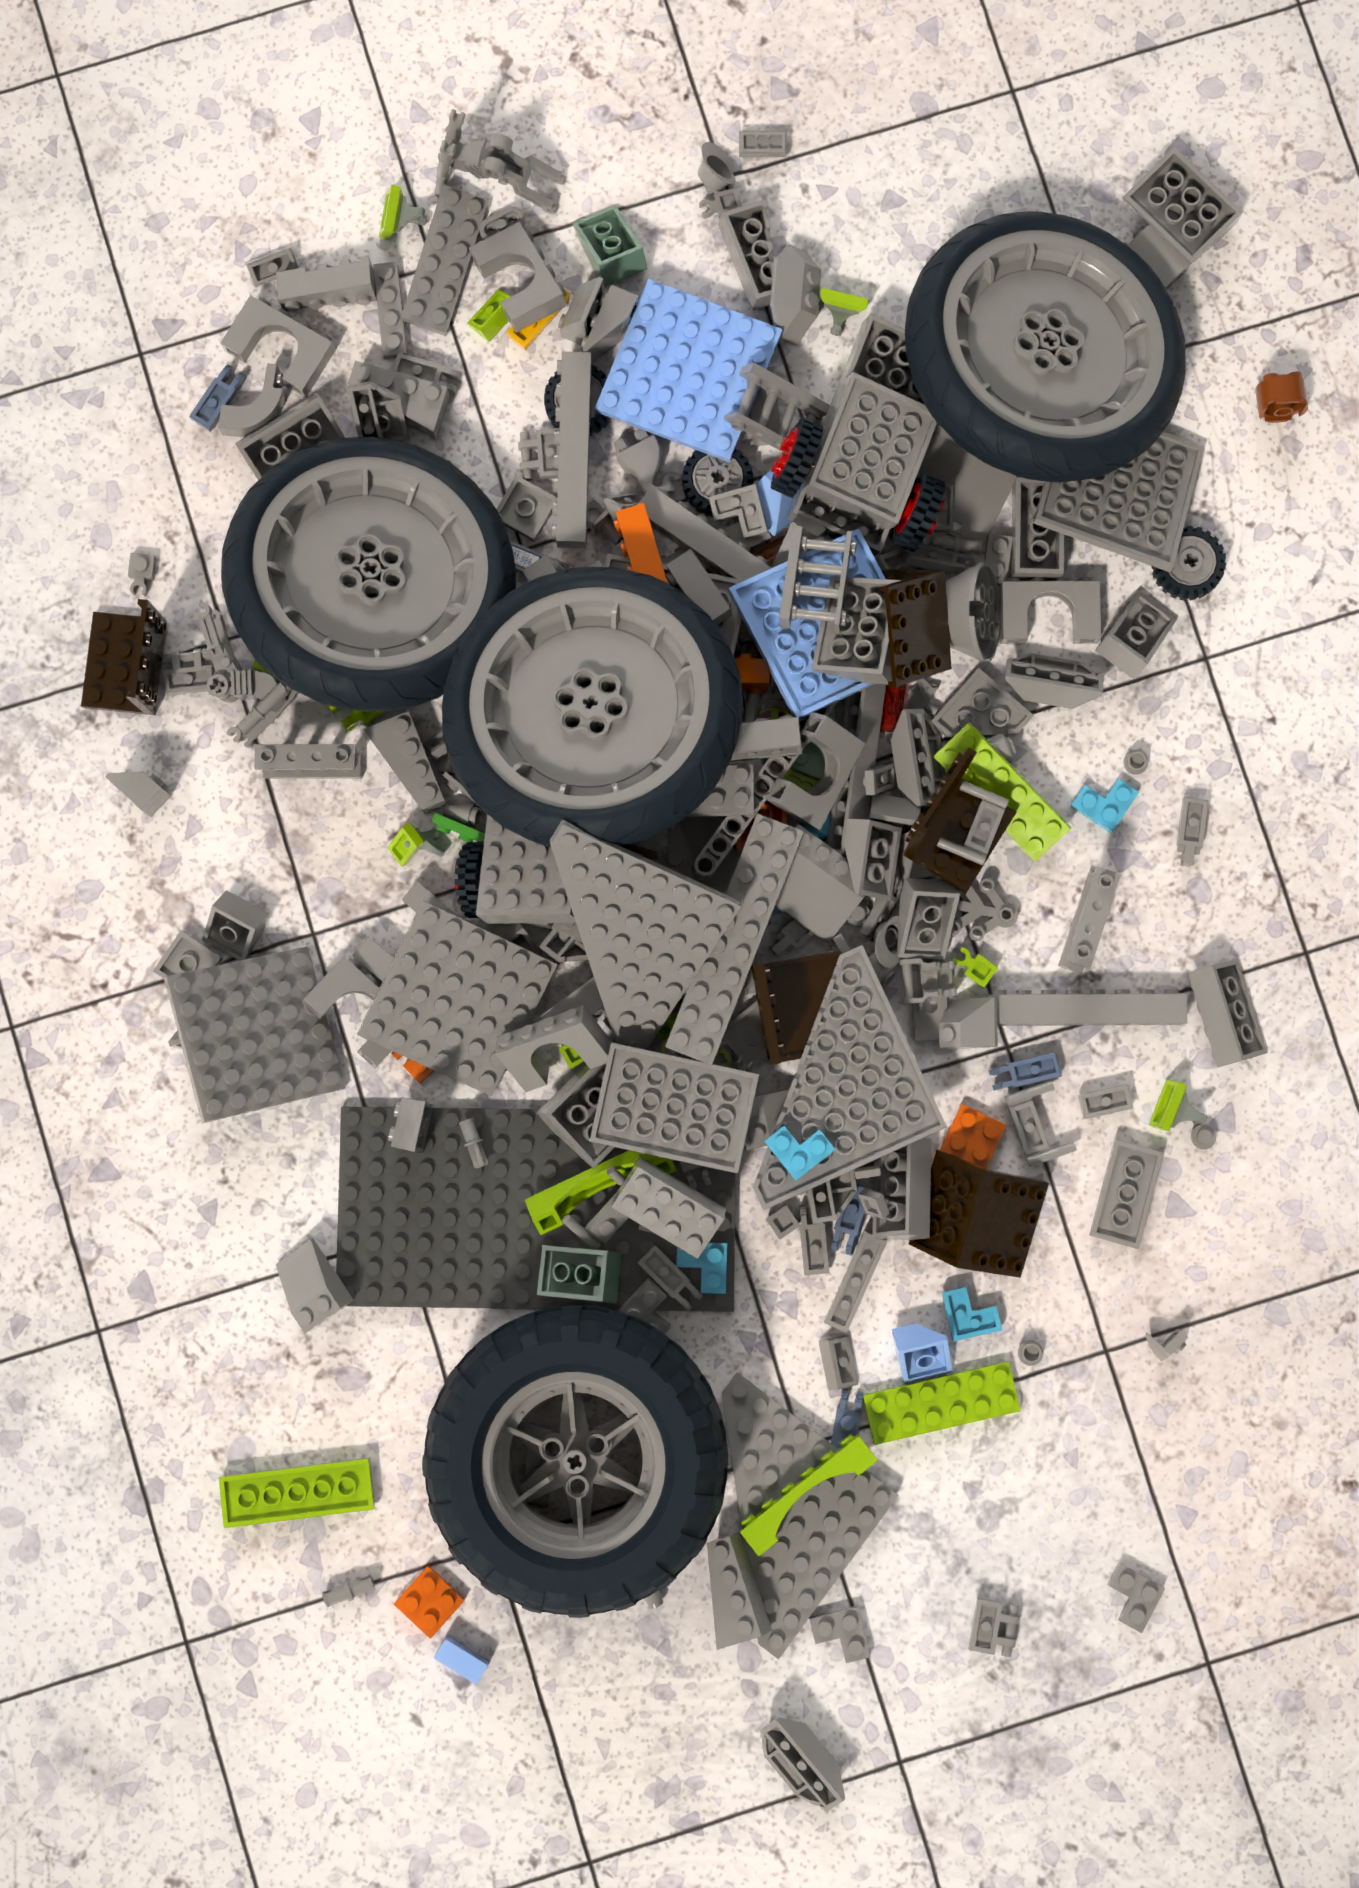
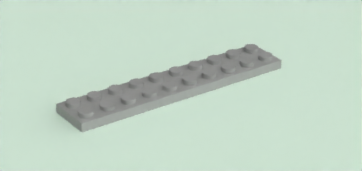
(721, 978)

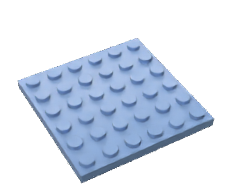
(683, 369)
(792, 650)

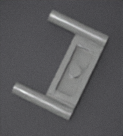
(982, 828)
(1029, 1126)
(604, 1223)

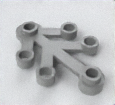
(977, 909)

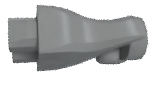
(644, 461)

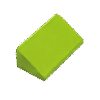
(490, 316)

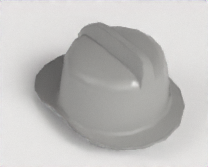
(715, 168)
(886, 942)

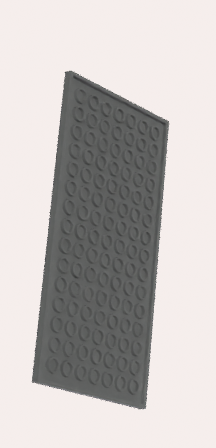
(462, 1235)

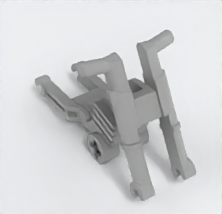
(492, 160)
(241, 683)

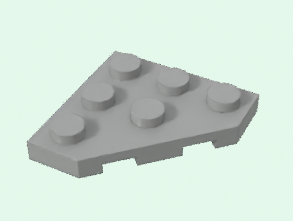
(984, 706)

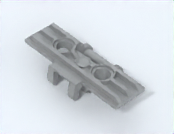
(935, 985)

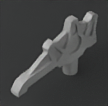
(920, 696)

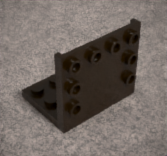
(917, 624)
(124, 661)
(950, 818)
(789, 1001)
(981, 1216)

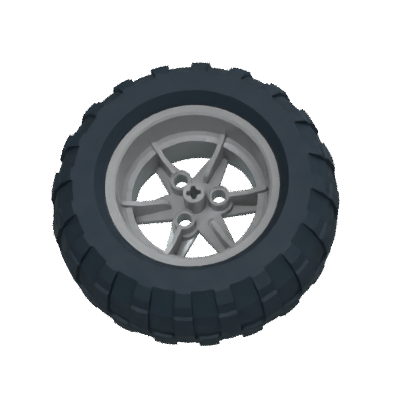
(489, 1518)

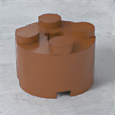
(1281, 397)

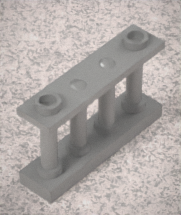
(775, 387)
(798, 566)
(308, 761)
(1089, 920)

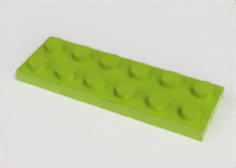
(1036, 823)
(941, 1402)
(296, 1492)

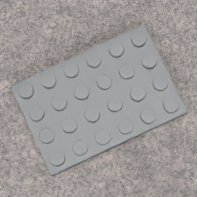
(674, 1108)

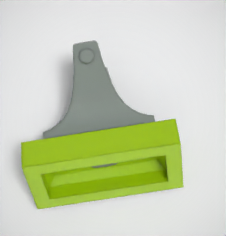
(398, 213)
(842, 306)
(411, 840)
(1174, 1108)

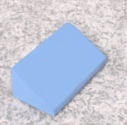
(461, 1660)

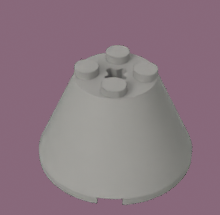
(972, 612)

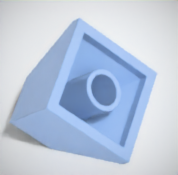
(774, 505)
(921, 1352)

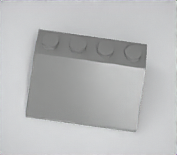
(1183, 205)
(294, 430)
(863, 643)
(818, 888)
(573, 1112)

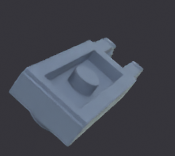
(218, 393)
(1028, 1071)
(850, 1222)
(846, 1420)

